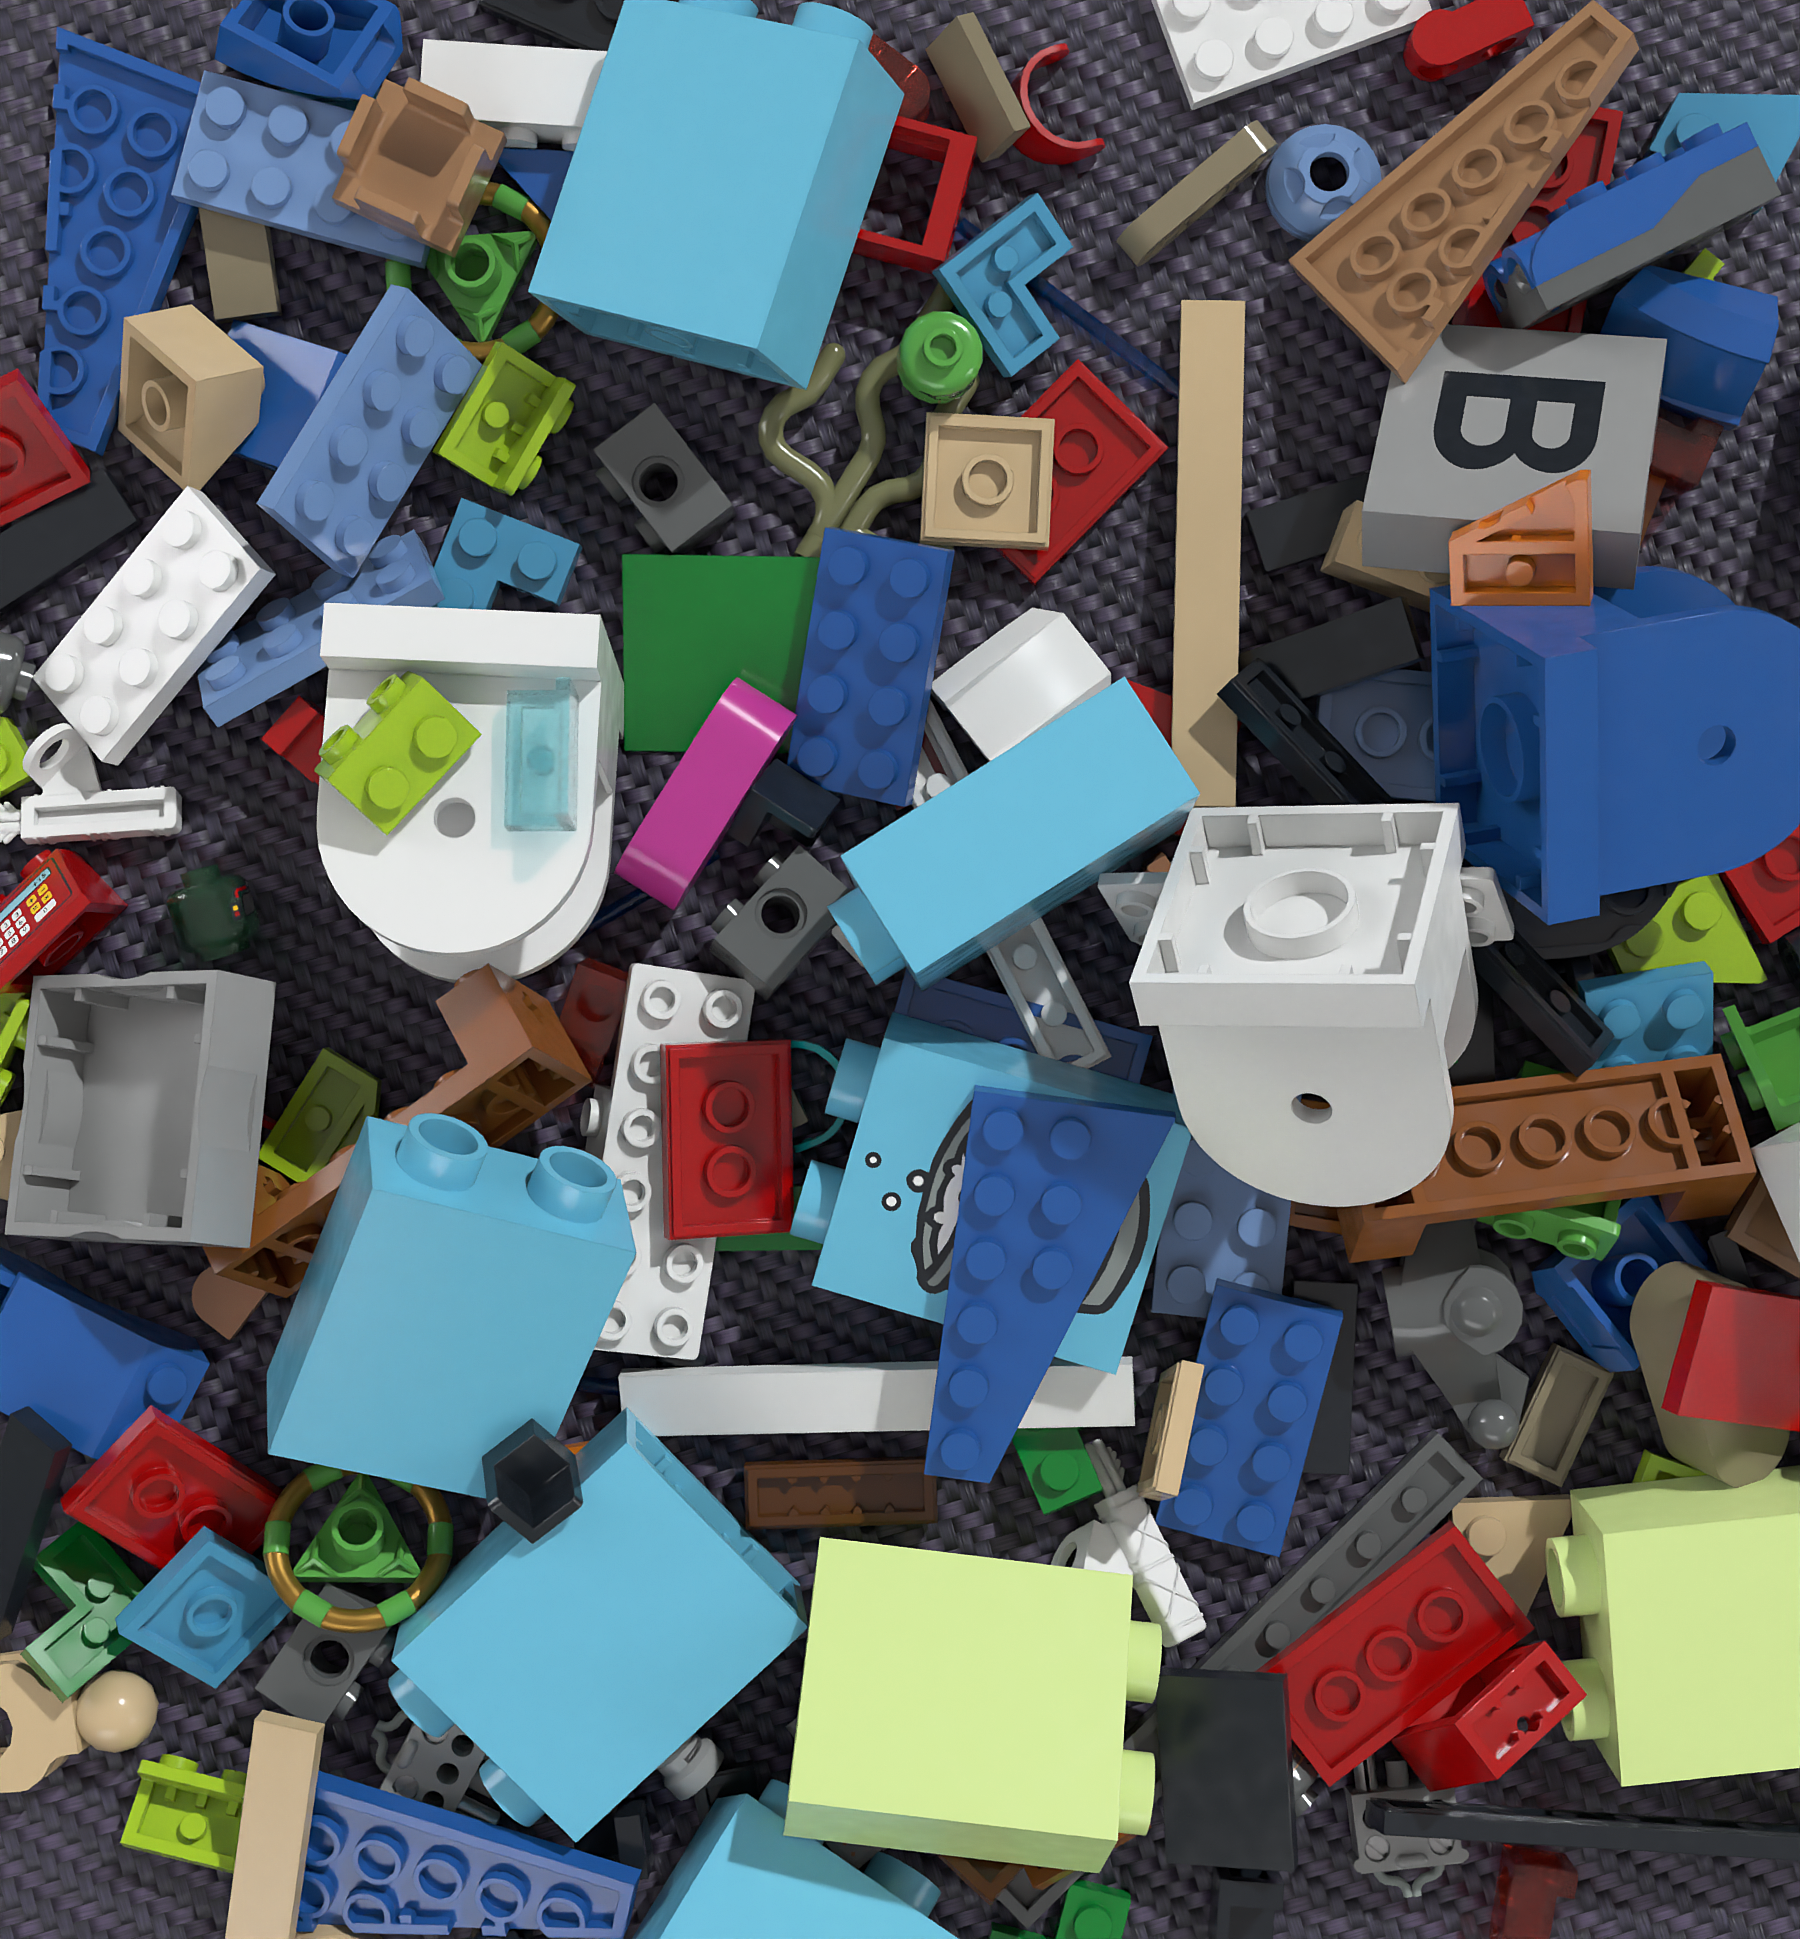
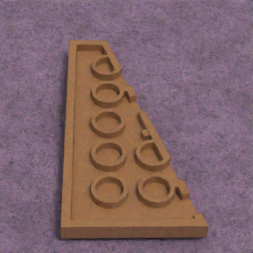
(1434, 224)

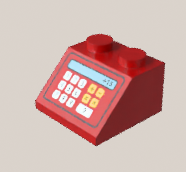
(51, 917)

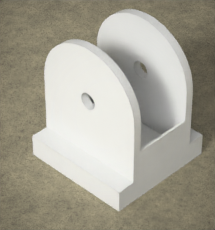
(450, 877)
(1322, 964)

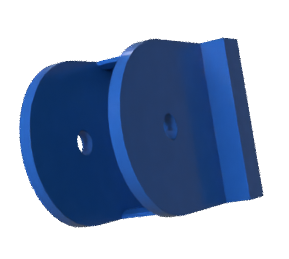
(1615, 737)

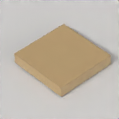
(987, 481)
(1170, 1431)

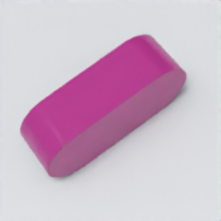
(705, 793)

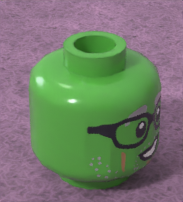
(939, 357)

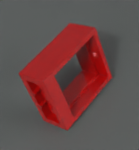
(958, 155)
(1475, 1728)

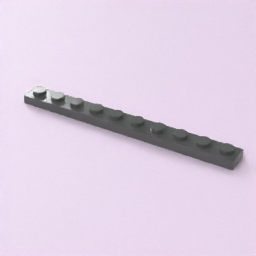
(1336, 1568)

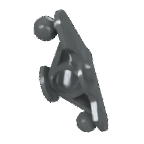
(1454, 1313)

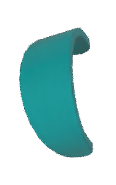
(834, 1061)

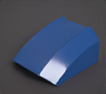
(313, 44)
(1714, 338)
(1598, 1296)

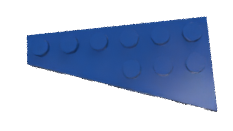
(108, 224)
(1032, 1228)
(425, 1869)

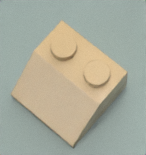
(186, 392)

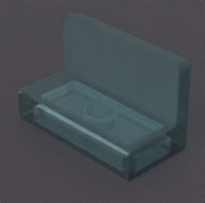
(542, 758)

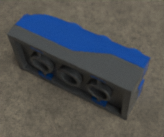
(1631, 224)

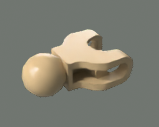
(107, 1712)

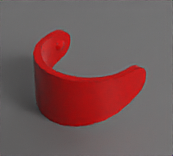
(1037, 141)

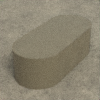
(1720, 1449)

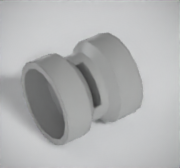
(691, 1766)

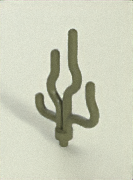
(836, 504)

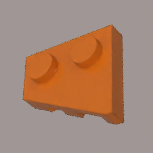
(1528, 550)

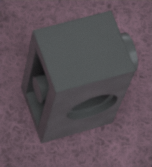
(651, 447)
(770, 957)
(309, 1684)

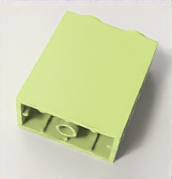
(1685, 1624)
(971, 1707)

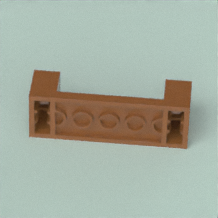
(513, 1076)
(1572, 1143)

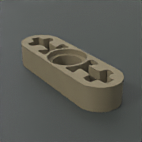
(1197, 193)

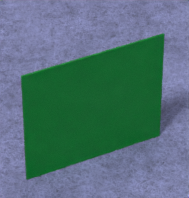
(699, 627)

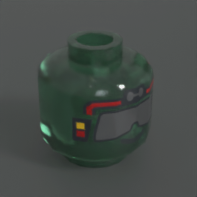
(212, 913)

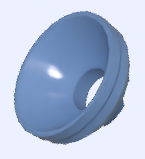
(1292, 195)

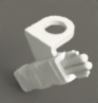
(74, 802)
(1133, 1545)

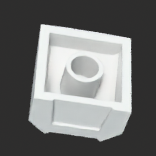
(1020, 681)

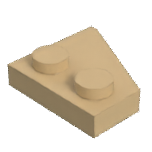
(1513, 1536)

